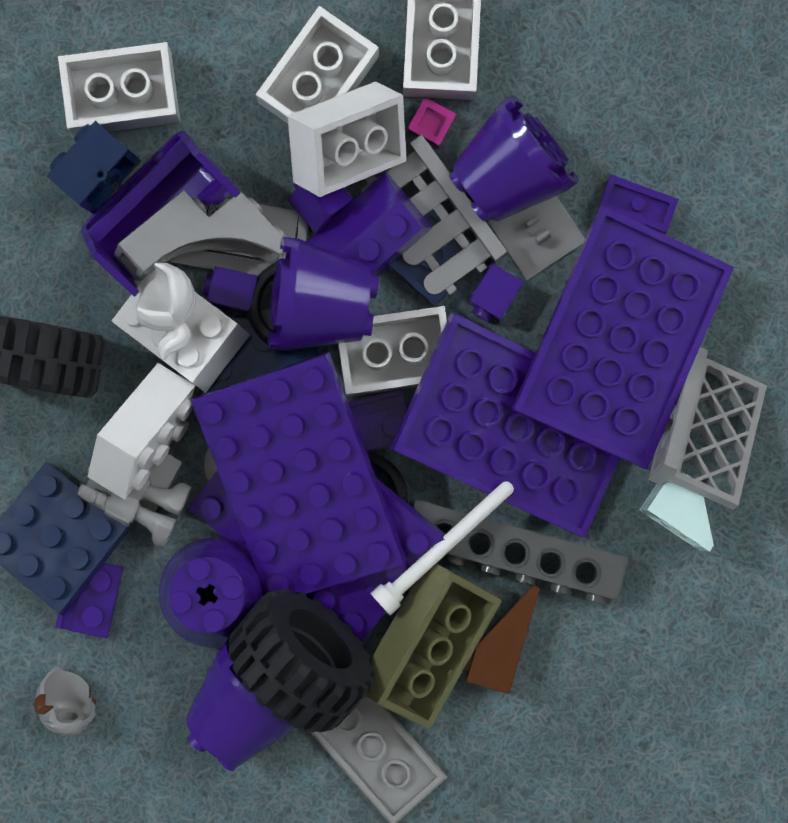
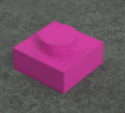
(432, 122)

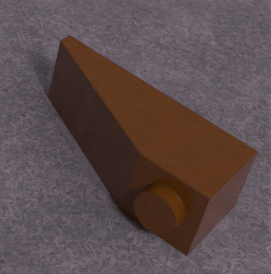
(499, 650)

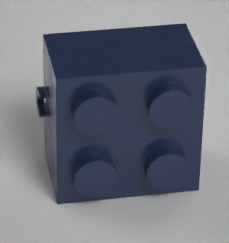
(92, 167)

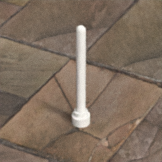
(391, 593)

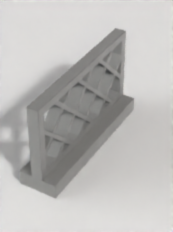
(676, 439)

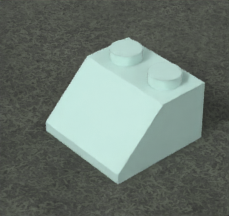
(680, 513)

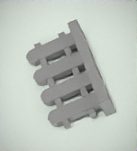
(450, 227)

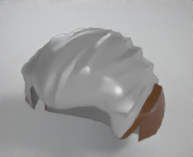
(64, 702)

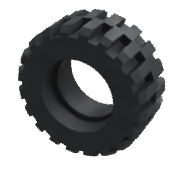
(50, 357)
(300, 661)

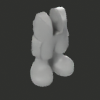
(129, 510)

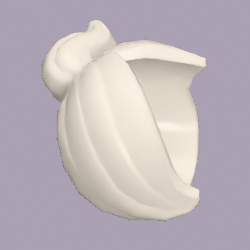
(167, 306)

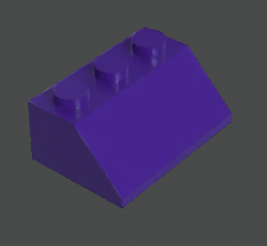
(374, 226)

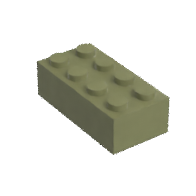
(430, 644)

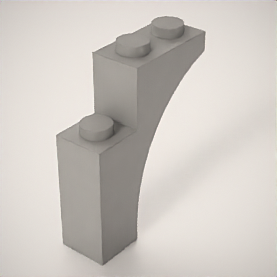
(185, 228)

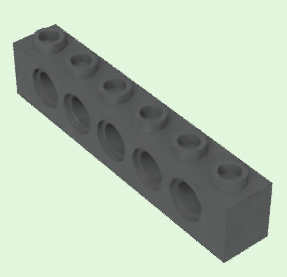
(608, 567)

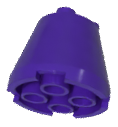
(511, 164)
(319, 298)
(199, 565)
(228, 717)

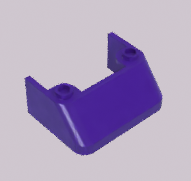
(173, 169)

